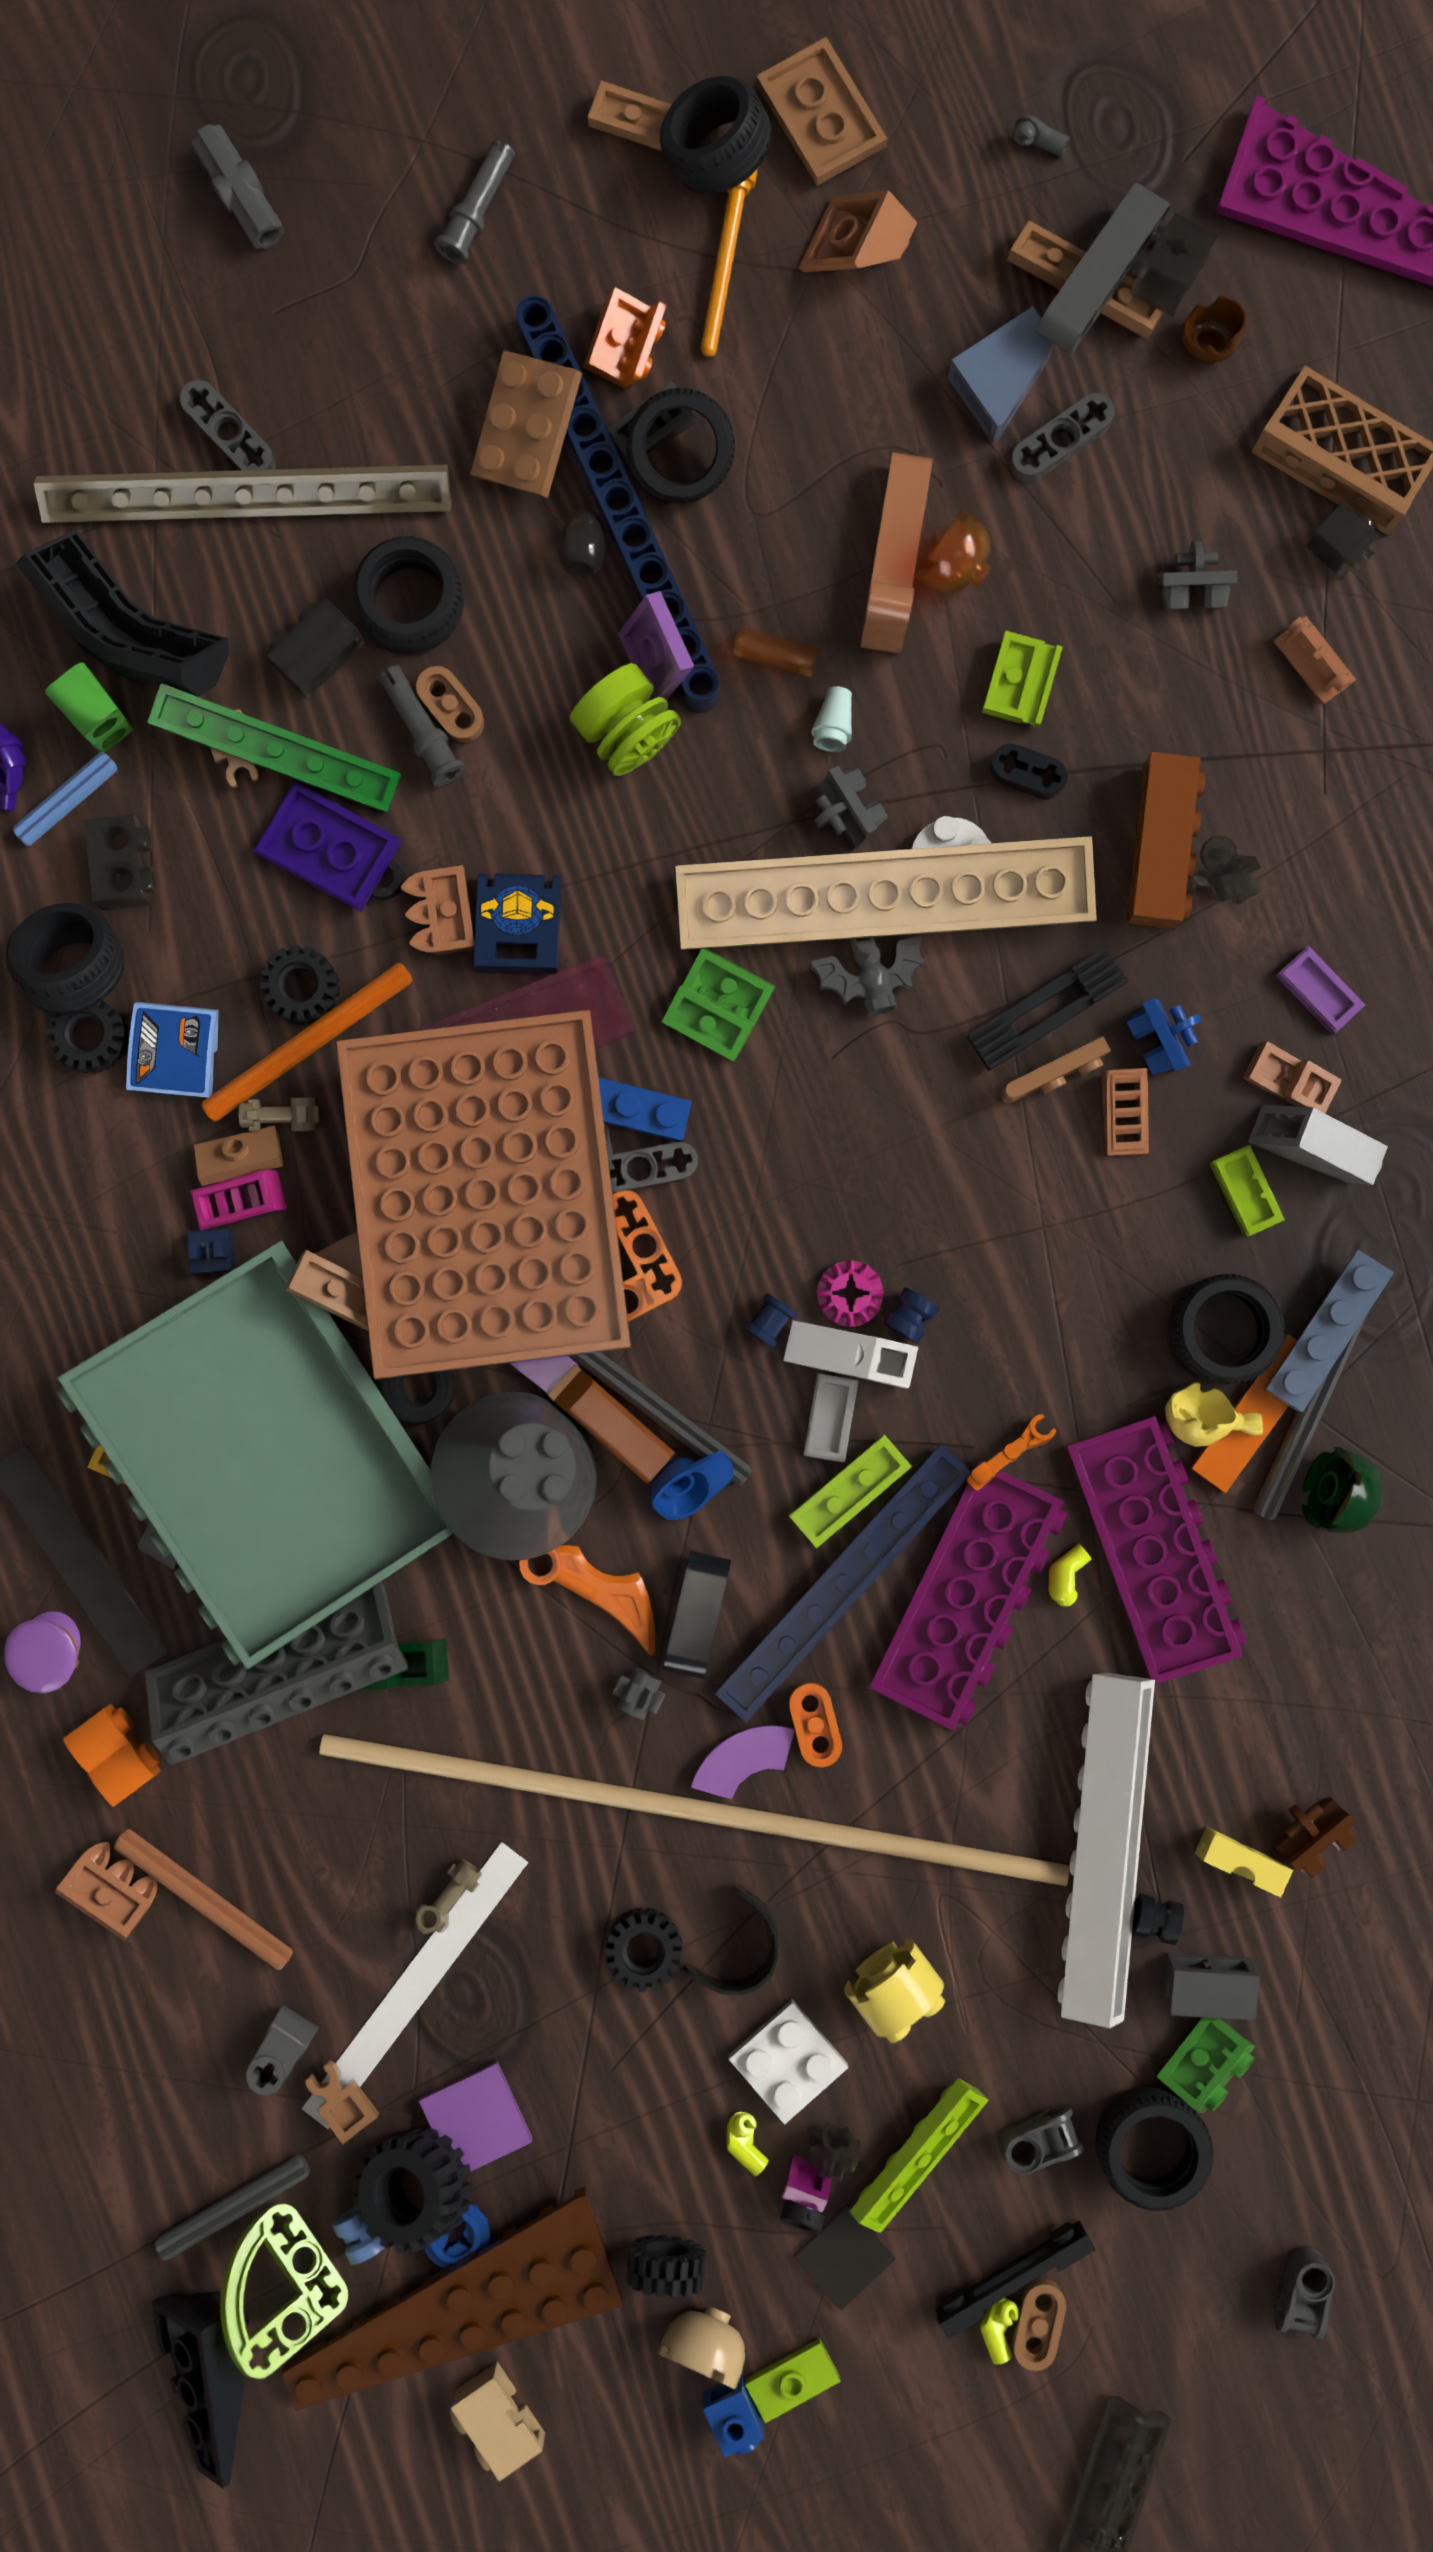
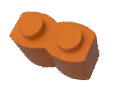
(113, 1754)

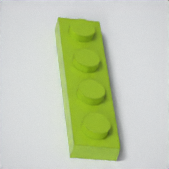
(918, 2156)

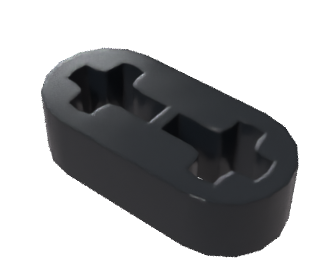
(1032, 762)

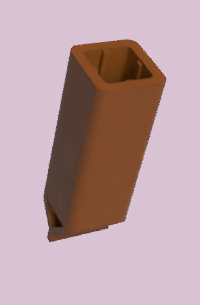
(611, 1424)

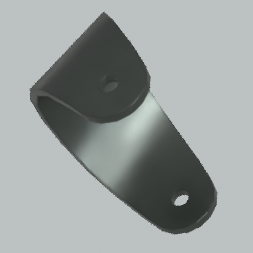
(761, 1975)

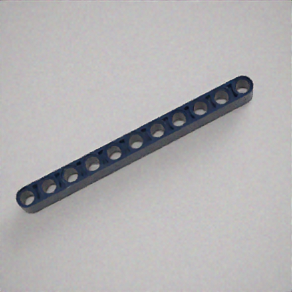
(614, 485)

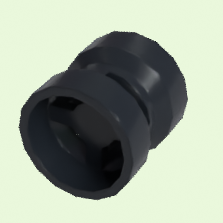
(1157, 1919)

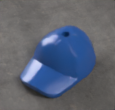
(688, 1485)

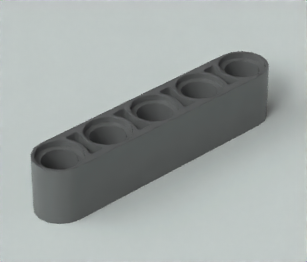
(1103, 268)

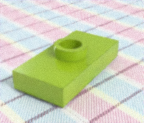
(1247, 1191)
(792, 2380)

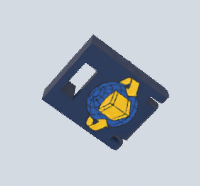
(518, 914)

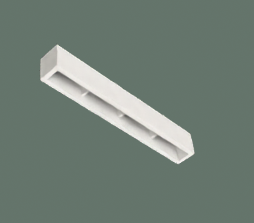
(1106, 1849)

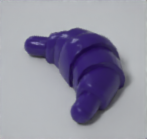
(11, 768)

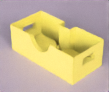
(1245, 1861)

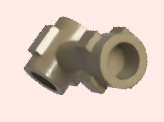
(301, 1113)
(436, 1916)

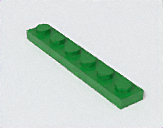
(273, 748)

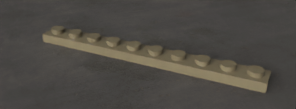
(243, 493)

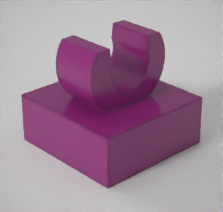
(805, 2185)

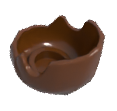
(1214, 330)

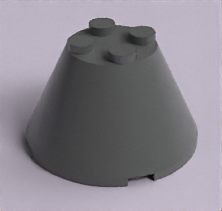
(513, 1476)

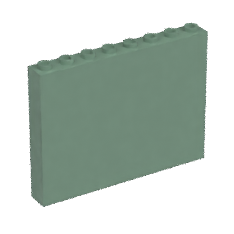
(258, 1455)

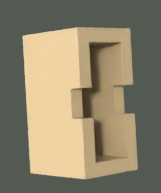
(498, 2428)

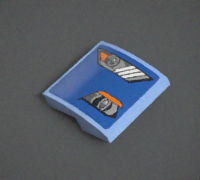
(172, 1049)

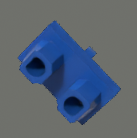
(1171, 1052)

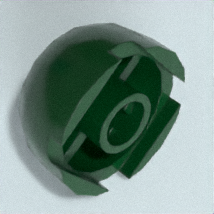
(1343, 1491)

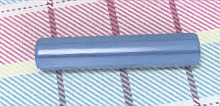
(65, 798)

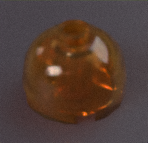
(957, 556)

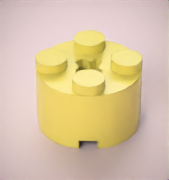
(896, 1990)

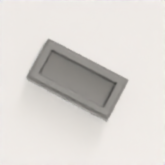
(830, 1417)

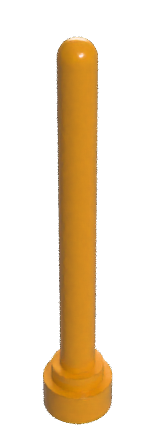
(724, 265)

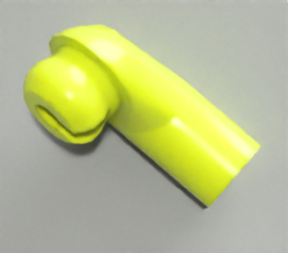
(1062, 1575)
(740, 2143)
(994, 2325)

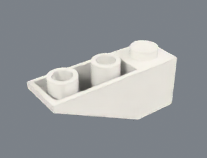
(851, 1354)

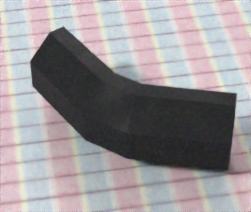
(115, 628)

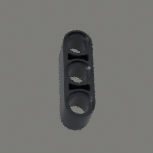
(697, 1614)

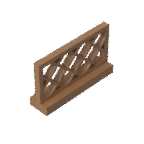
(1333, 472)

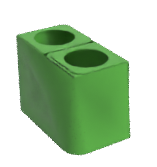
(89, 707)

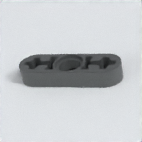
(225, 413)
(1066, 420)

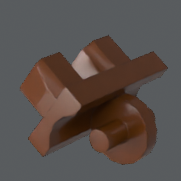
(1313, 1833)

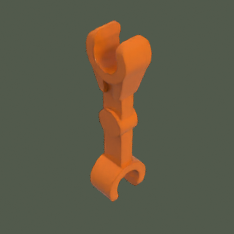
(1029, 1439)

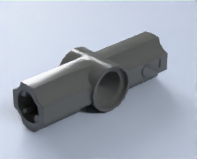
(237, 186)

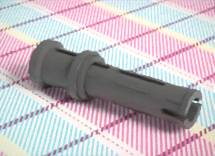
(468, 216)
(429, 741)

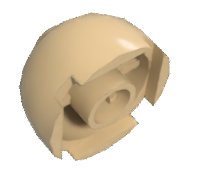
(705, 2345)

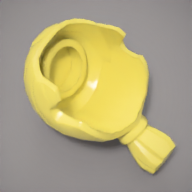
(1207, 1416)

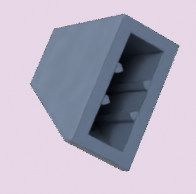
(1001, 371)

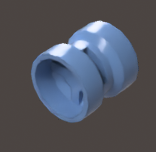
(358, 2243)

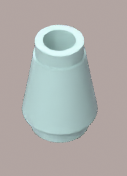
(833, 722)

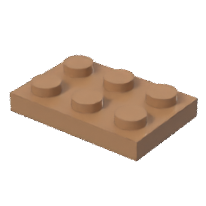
(821, 111)
(526, 423)

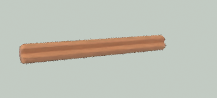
(203, 1899)

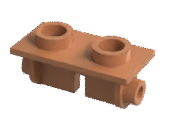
(1314, 659)

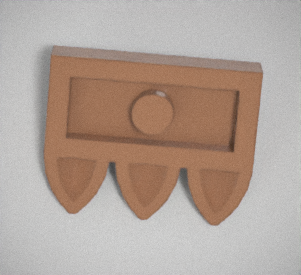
(444, 909)
(107, 1893)

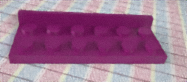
(1157, 1549)
(969, 1598)

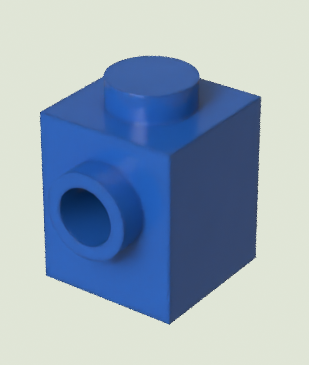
(733, 2418)

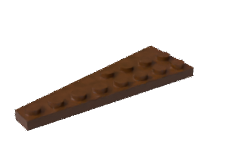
(510, 2290)

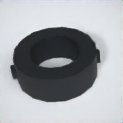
(395, 888)
(802, 2218)

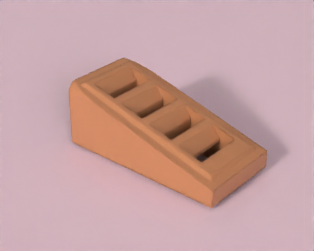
(1140, 1111)

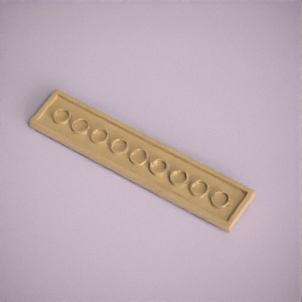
(886, 893)

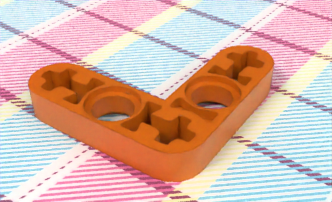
(642, 1282)

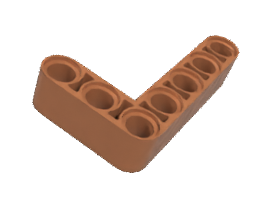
(896, 553)

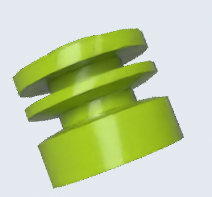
(625, 719)

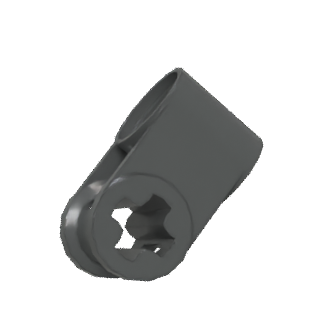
(281, 2047)
(1044, 2139)
(1305, 2302)

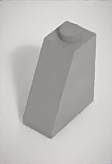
(1318, 1143)

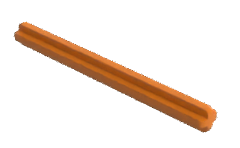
(307, 1042)

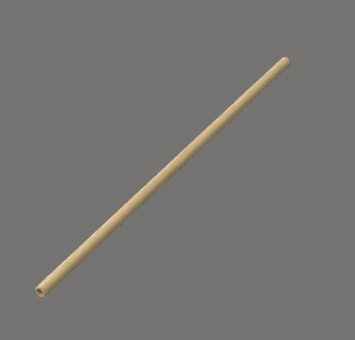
(694, 1810)

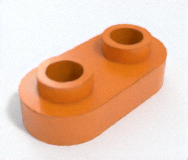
(814, 1724)

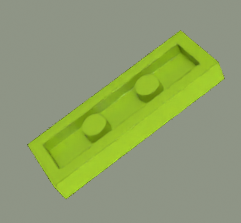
(850, 1491)

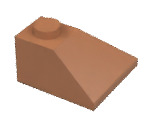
(859, 233)

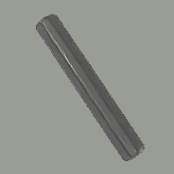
(232, 2207)

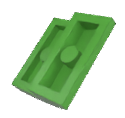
(718, 1004)

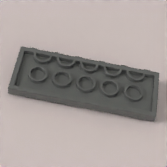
(210, 1702)

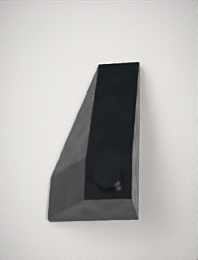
(205, 2377)

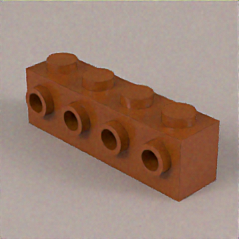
(1164, 841)

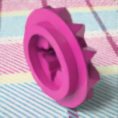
(836, 1307)

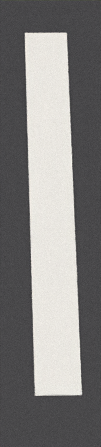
(424, 1973)

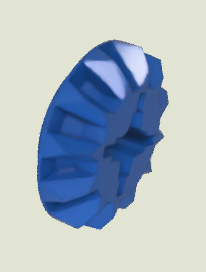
(477, 2237)

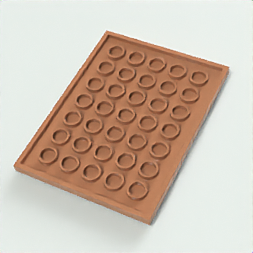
(483, 1194)

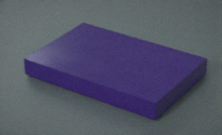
(327, 846)

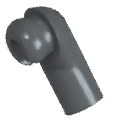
(1035, 132)

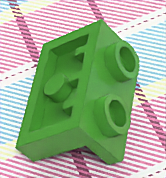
(1207, 2063)

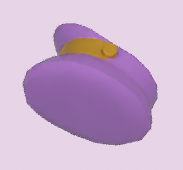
(43, 1652)

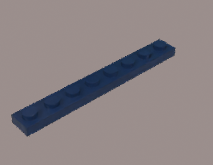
(842, 1582)

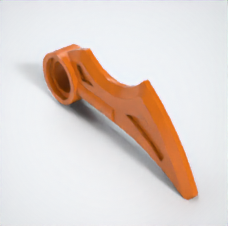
(619, 1596)

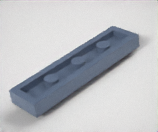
(1329, 1331)

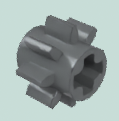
(638, 1693)

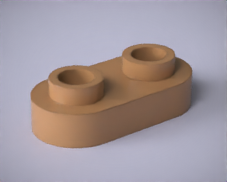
(451, 705)
(1040, 2322)

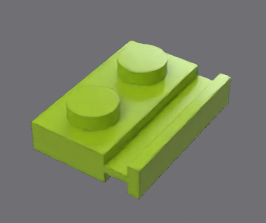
(1022, 679)

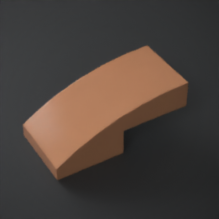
(1291, 1079)

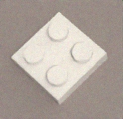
(788, 2061)

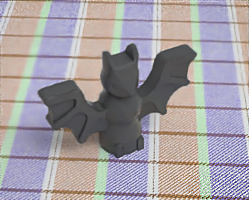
(873, 980)

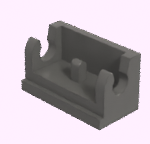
(1211, 1986)

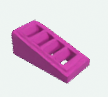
(261, 1186)

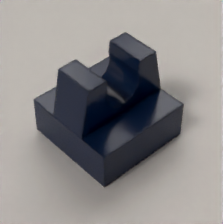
(210, 1251)

